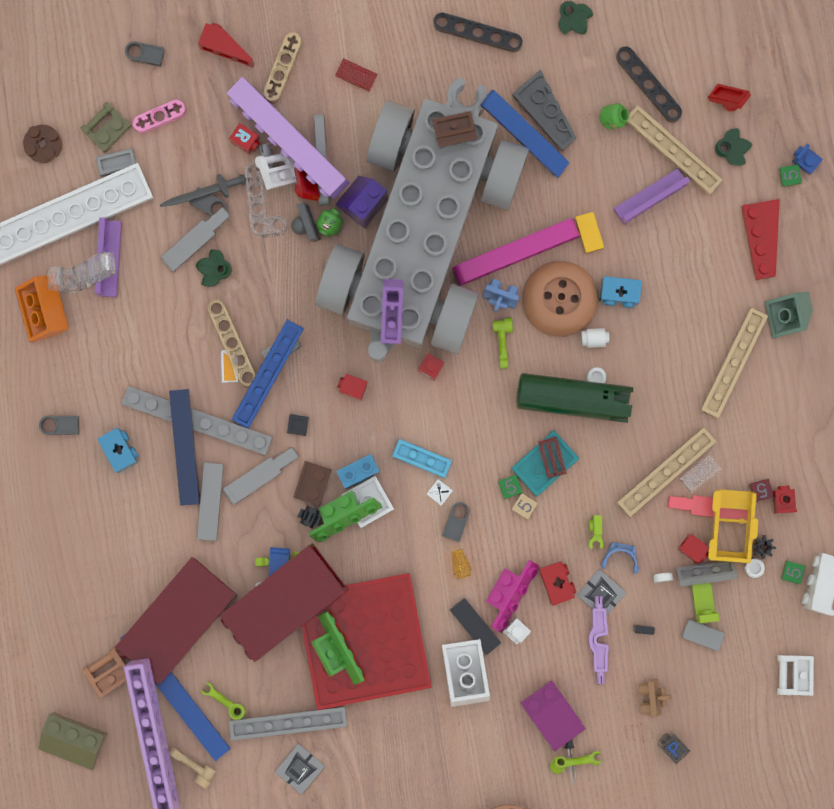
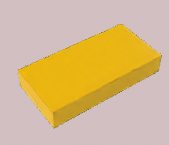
(589, 232)

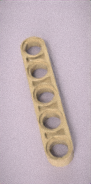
(225, 336)

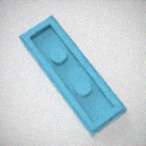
(422, 458)

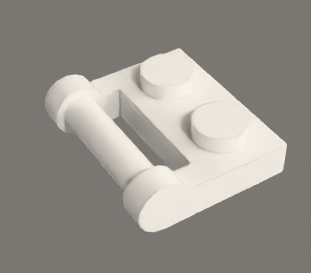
(276, 176)
(801, 675)

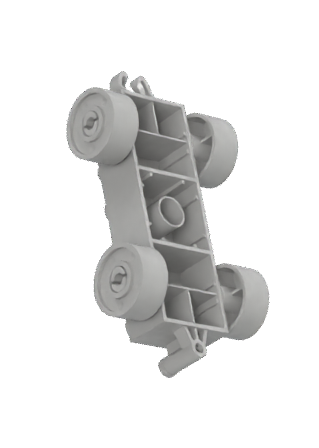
(422, 223)

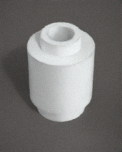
(595, 337)

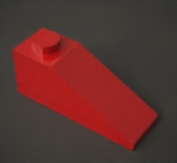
(219, 42)

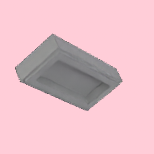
(115, 161)
(703, 635)

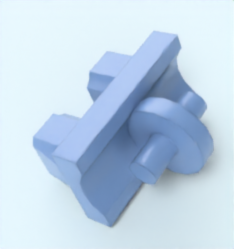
(500, 297)

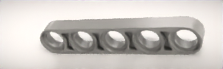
(321, 147)

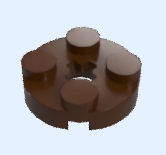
(48, 152)

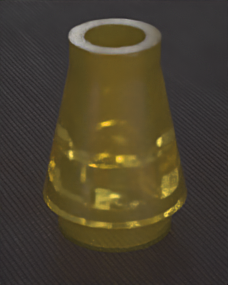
(461, 566)

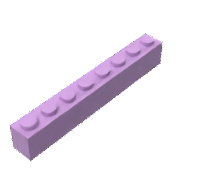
(288, 138)

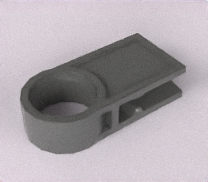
(150, 54)
(206, 202)
(64, 425)
(455, 527)

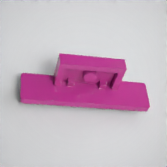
(509, 592)

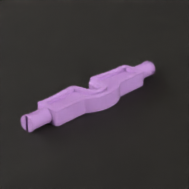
(599, 650)

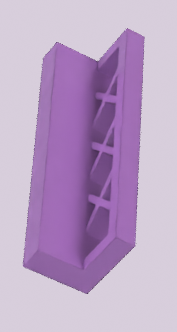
(651, 196)
(109, 241)

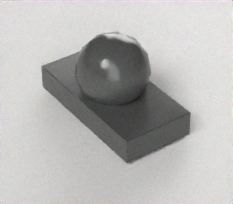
(305, 223)

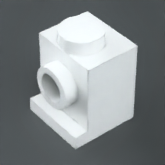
(516, 631)

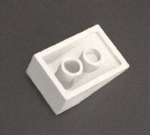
(465, 673)

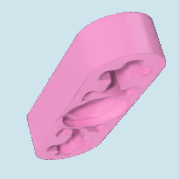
(174, 116)

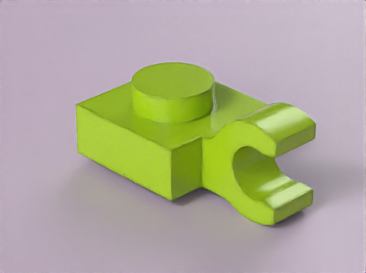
(596, 526)

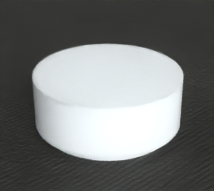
(596, 375)
(755, 568)
(663, 577)

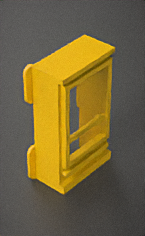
(734, 500)

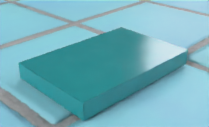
(531, 467)

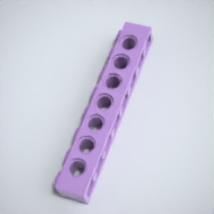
(151, 734)

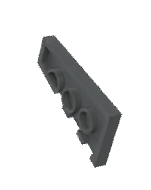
(539, 102)

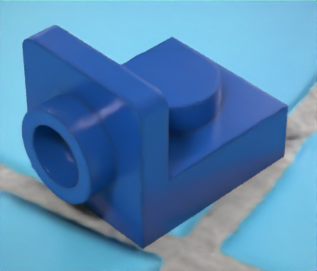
(806, 159)

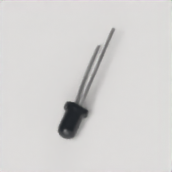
(570, 745)

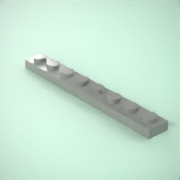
(201, 422)

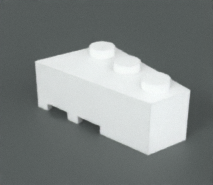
(821, 586)

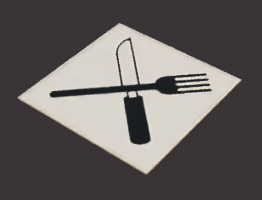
(439, 492)

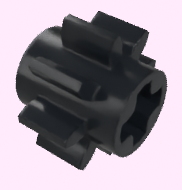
(309, 516)
(760, 551)

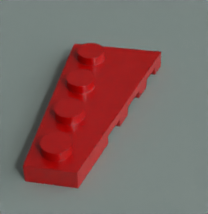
(761, 228)

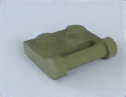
(110, 131)

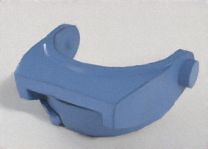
(614, 547)

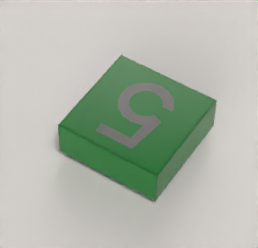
(790, 175)
(510, 487)
(793, 572)

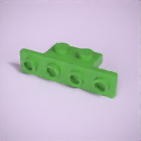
(343, 513)
(334, 652)

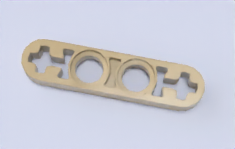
(281, 67)

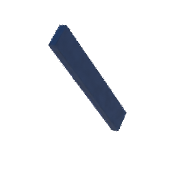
(184, 447)

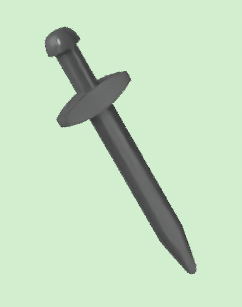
(221, 185)

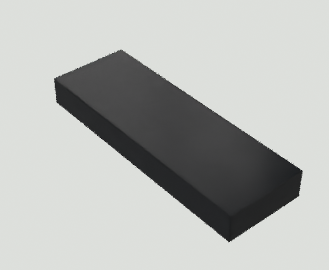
(475, 625)

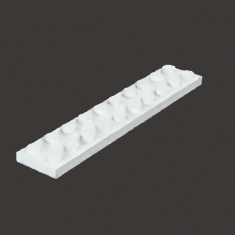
(72, 212)

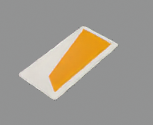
(228, 371)

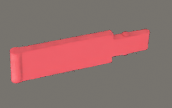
(703, 507)

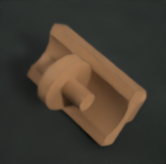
(653, 707)

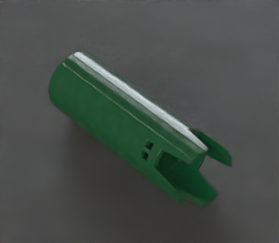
(574, 397)

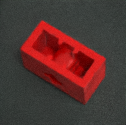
(549, 575)

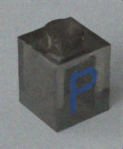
(673, 747)

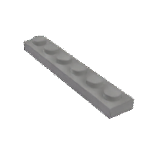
(288, 723)

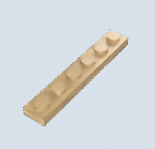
(673, 150)
(734, 363)
(666, 472)

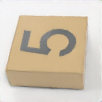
(524, 506)

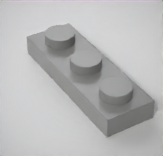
(706, 573)

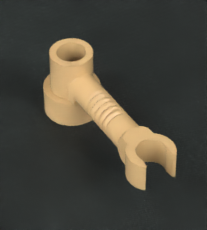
(204, 774)

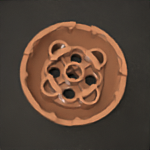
(543, 312)

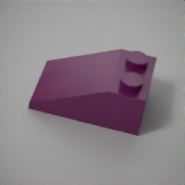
(553, 715)

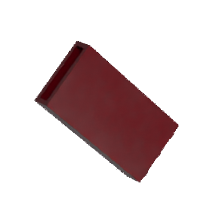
(283, 602)
(176, 619)

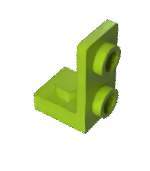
(704, 603)

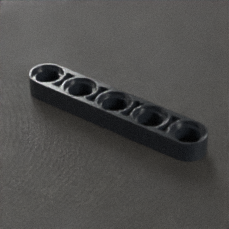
(485, 39)
(647, 75)

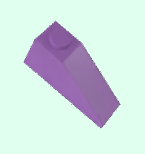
(392, 311)

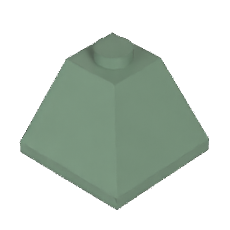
(789, 313)

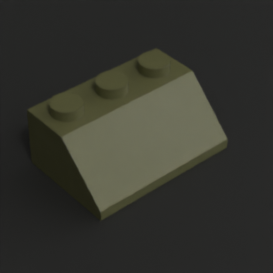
(71, 740)

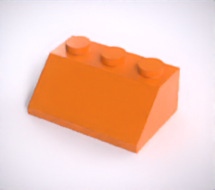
(41, 309)

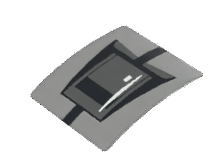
(603, 586)
(299, 769)

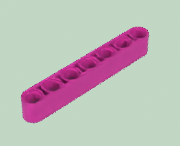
(515, 252)

